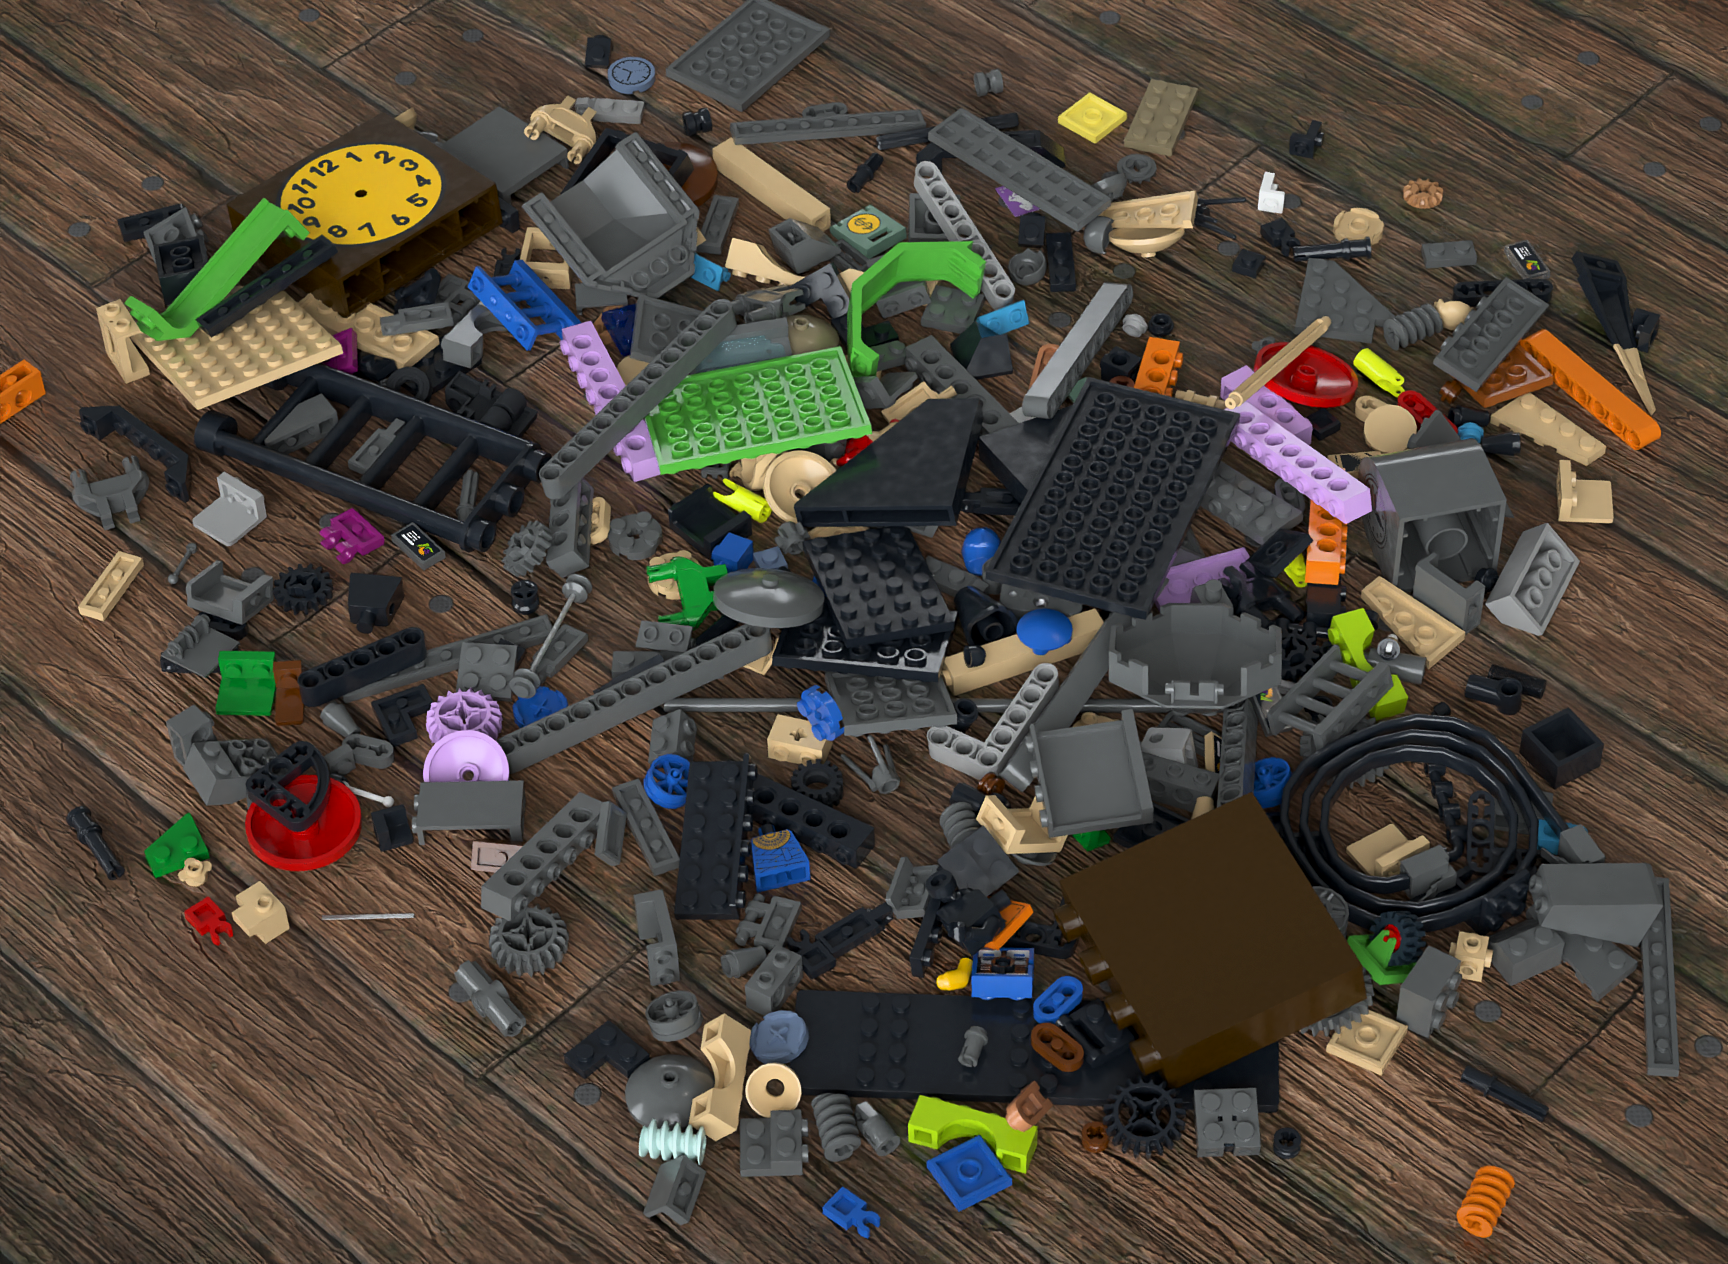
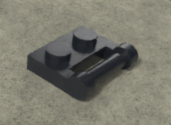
(420, 292)
(1098, 1025)

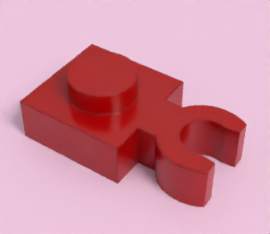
(208, 917)

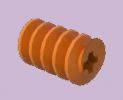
(1485, 1200)

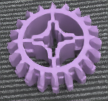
(477, 710)

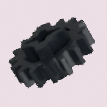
(303, 589)
(1298, 654)

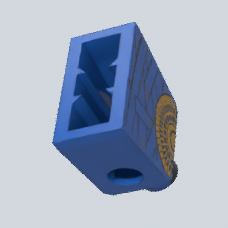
(778, 859)

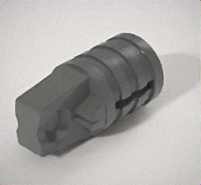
(876, 1129)

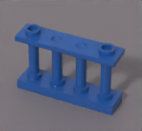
(529, 289)

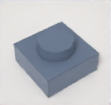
(769, 558)

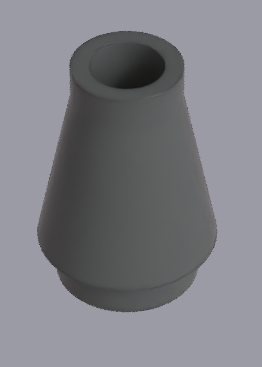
(339, 720)
(740, 961)

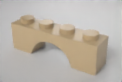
(727, 1048)

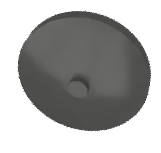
(768, 598)

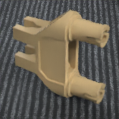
(565, 126)

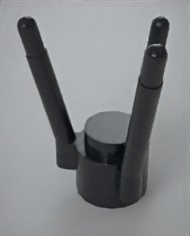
(1203, 213)

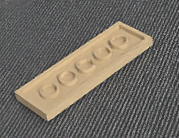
(402, 348)

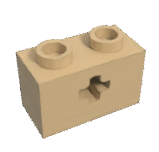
(794, 742)

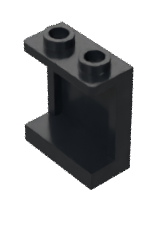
(706, 521)

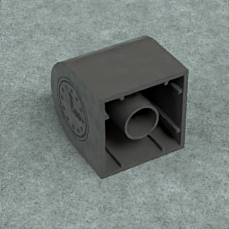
(1432, 502)

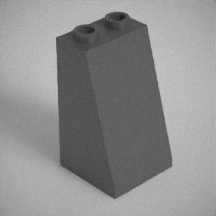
(1597, 899)

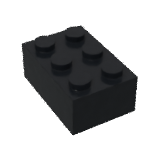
(178, 264)

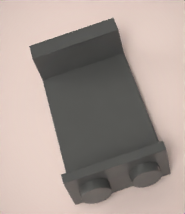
(470, 807)

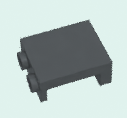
(902, 296)
(227, 596)
(1446, 596)
(653, 922)

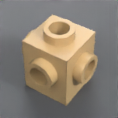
(1473, 953)

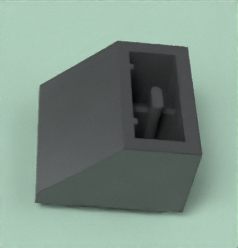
(802, 244)
(1433, 431)

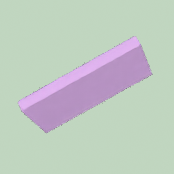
(1198, 572)

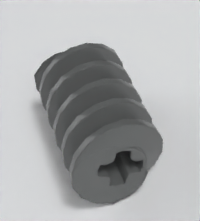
(1412, 326)
(958, 822)
(836, 1126)

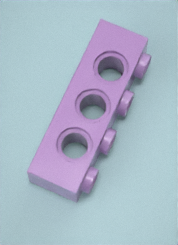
(1269, 404)

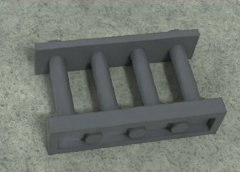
(1338, 719)

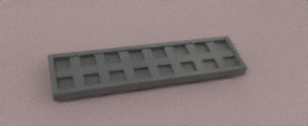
(1019, 169)

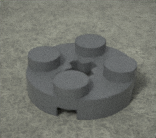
(635, 524)

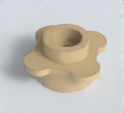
(195, 872)

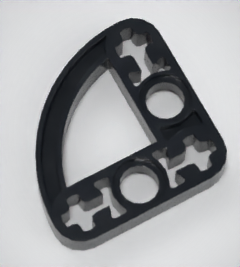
(275, 785)

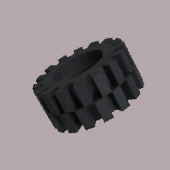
(819, 773)

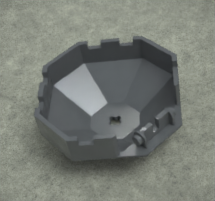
(1195, 657)

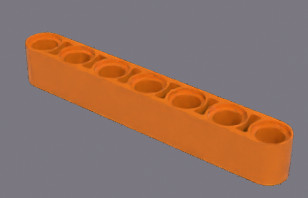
(1592, 390)

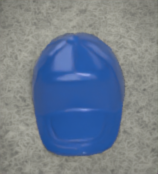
(979, 547)

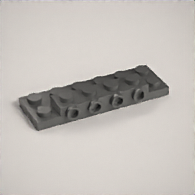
(1489, 334)
(1248, 505)

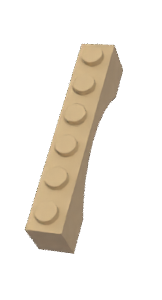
(755, 260)

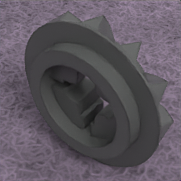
(1144, 164)

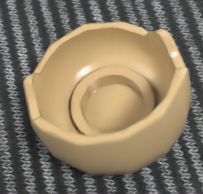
(1452, 313)

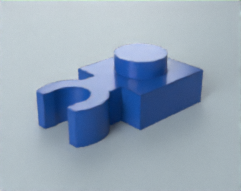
(849, 1210)

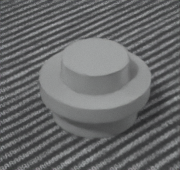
(1134, 325)

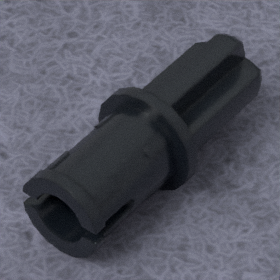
(864, 173)

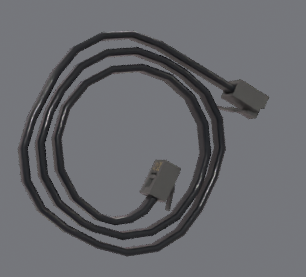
(1431, 741)

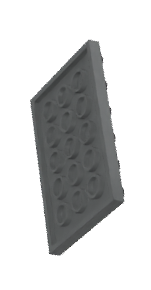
(747, 53)

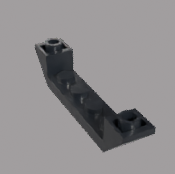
(1033, 139)
(104, 420)

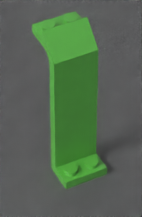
(218, 274)

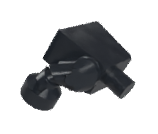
(969, 914)

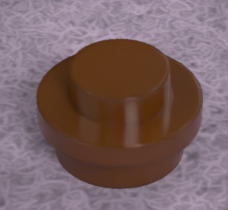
(1450, 391)

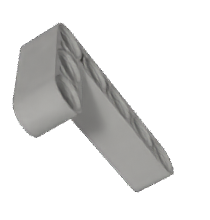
(1005, 731)

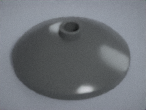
(652, 1097)

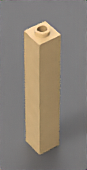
(769, 185)
(1012, 657)

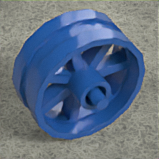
(1269, 780)
(661, 791)

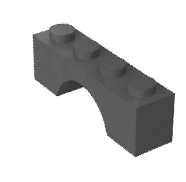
(465, 341)

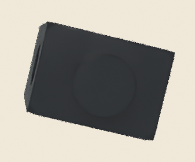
(374, 600)

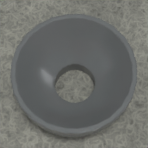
(1112, 186)

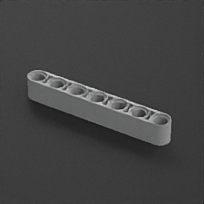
(962, 225)

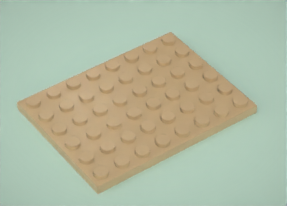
(247, 354)

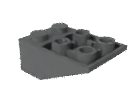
(223, 767)

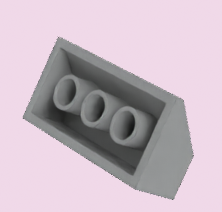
(1533, 580)

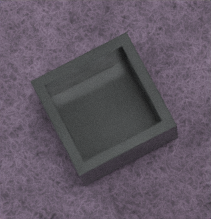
(1429, 992)

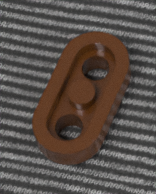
(1059, 1048)

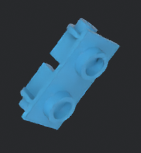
(709, 272)
(1005, 318)

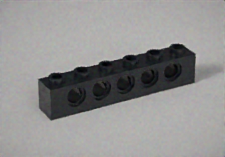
(812, 822)

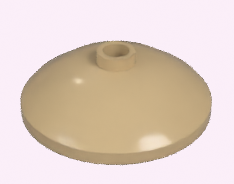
(1145, 240)
(793, 474)

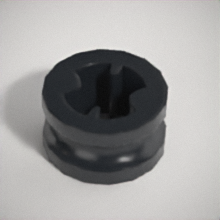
(1285, 1151)

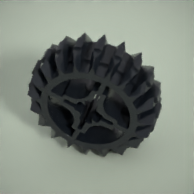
(1158, 1136)

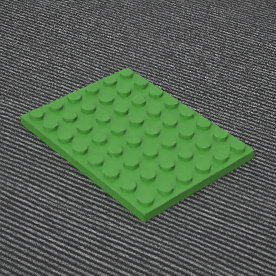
(757, 411)

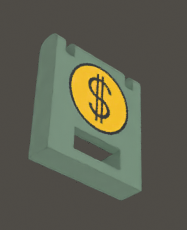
(866, 225)

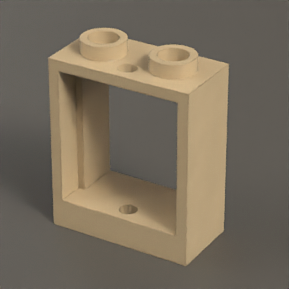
(558, 274)

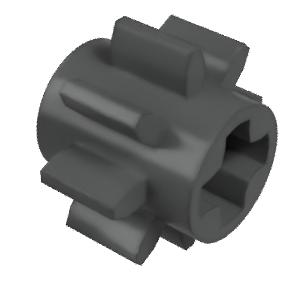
(791, 537)

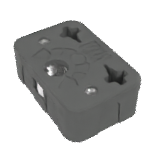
(1023, 601)

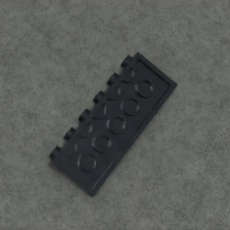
(715, 840)

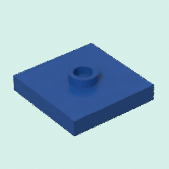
(969, 1173)

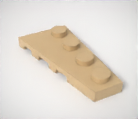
(1161, 211)
(1548, 427)
(1413, 622)

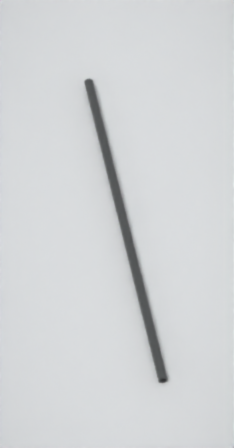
(984, 705)

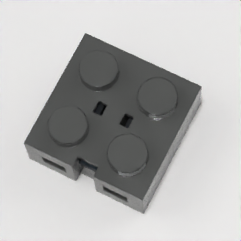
(1226, 1122)

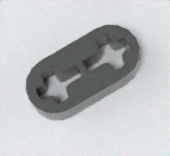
(825, 110)
(370, 751)

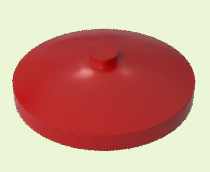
(1312, 378)
(319, 844)

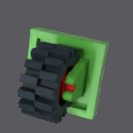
(1392, 948)

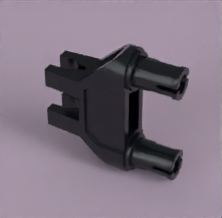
(1259, 594)

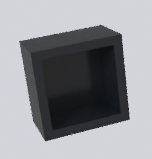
(1561, 748)

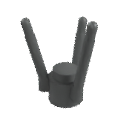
(884, 777)

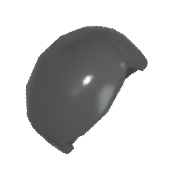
(1097, 234)
(1027, 267)

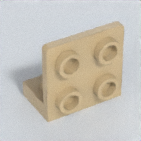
(1582, 498)
(1384, 849)

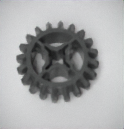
(546, 945)

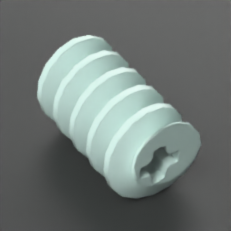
(672, 1143)

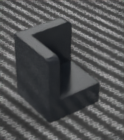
(391, 827)

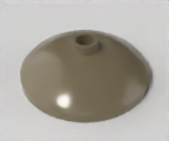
(810, 334)

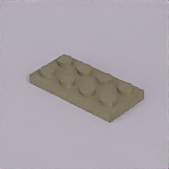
(1161, 117)

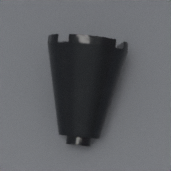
(983, 617)

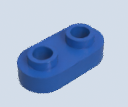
(1055, 1002)

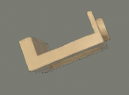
(116, 329)

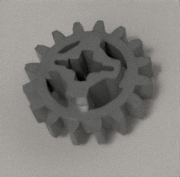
(526, 548)

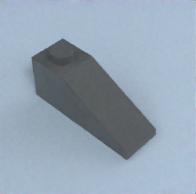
(303, 425)

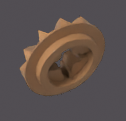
(1423, 200)

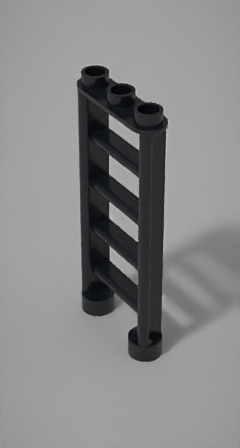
(218, 436)

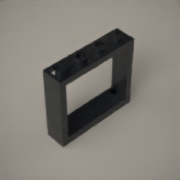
(678, 159)

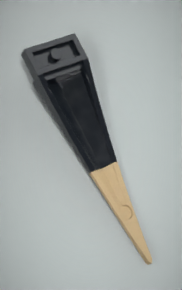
(1608, 295)

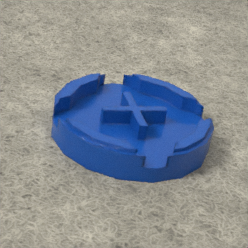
(539, 706)

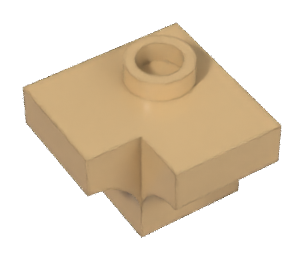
(260, 913)

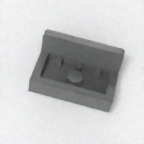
(673, 735)
(908, 891)

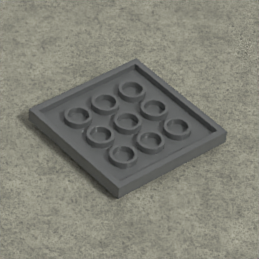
(889, 703)

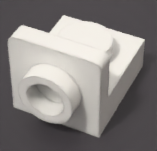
(1269, 198)

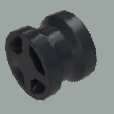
(525, 597)

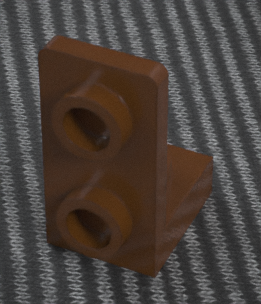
(288, 699)

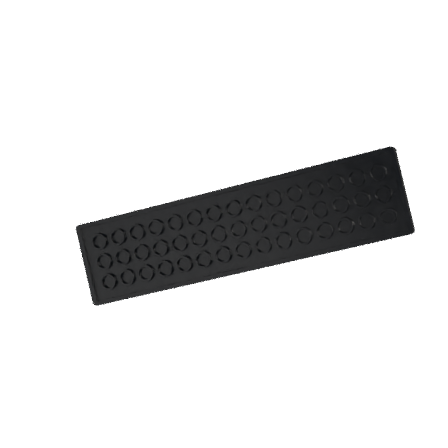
(913, 1044)

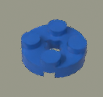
(821, 713)

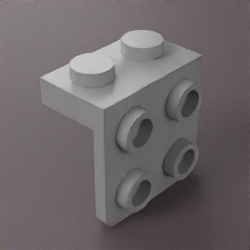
(233, 513)

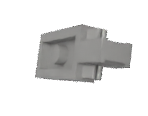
(612, 109)

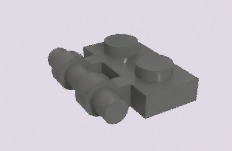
(452, 290)
(776, 925)

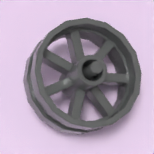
(674, 1016)

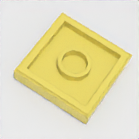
(1092, 118)

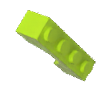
(1353, 635)
(938, 1122)

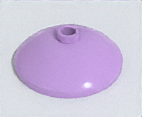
(464, 753)

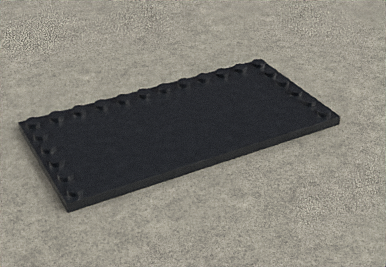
(1114, 498)

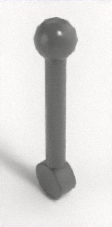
(191, 548)

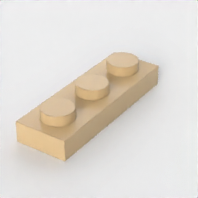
(111, 586)

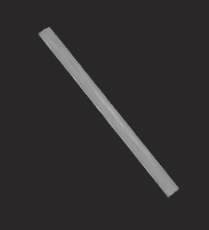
(367, 916)

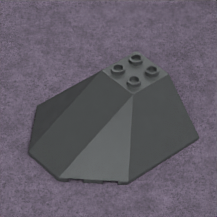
(623, 224)

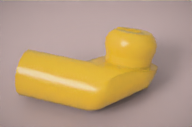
(956, 978)

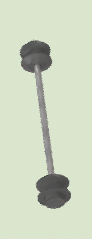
(526, 680)

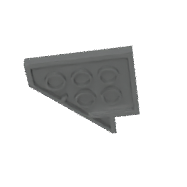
(1335, 294)

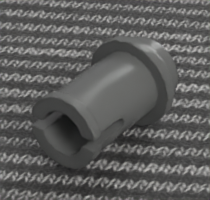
(975, 1040)

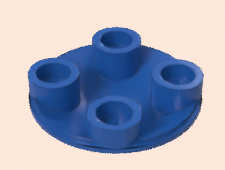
(1044, 630)

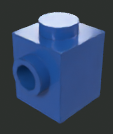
(734, 552)

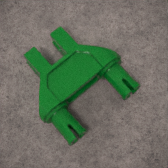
(692, 587)

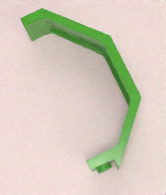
(906, 263)

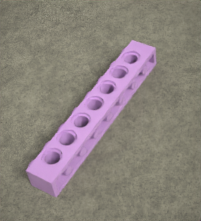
(602, 383)
(1300, 465)

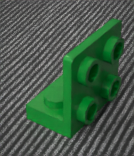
(246, 683)

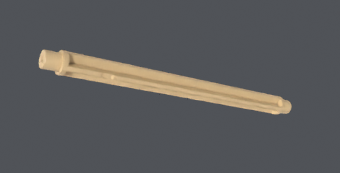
(1277, 362)

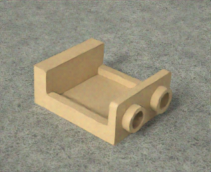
(1017, 828)

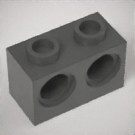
(187, 728)
(774, 981)

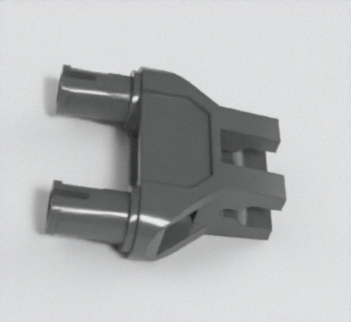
(767, 303)
(112, 494)

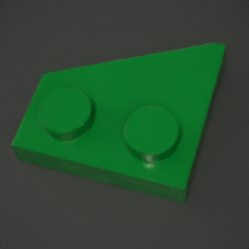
(176, 846)

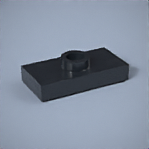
(374, 366)

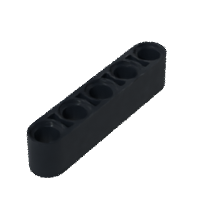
(362, 667)

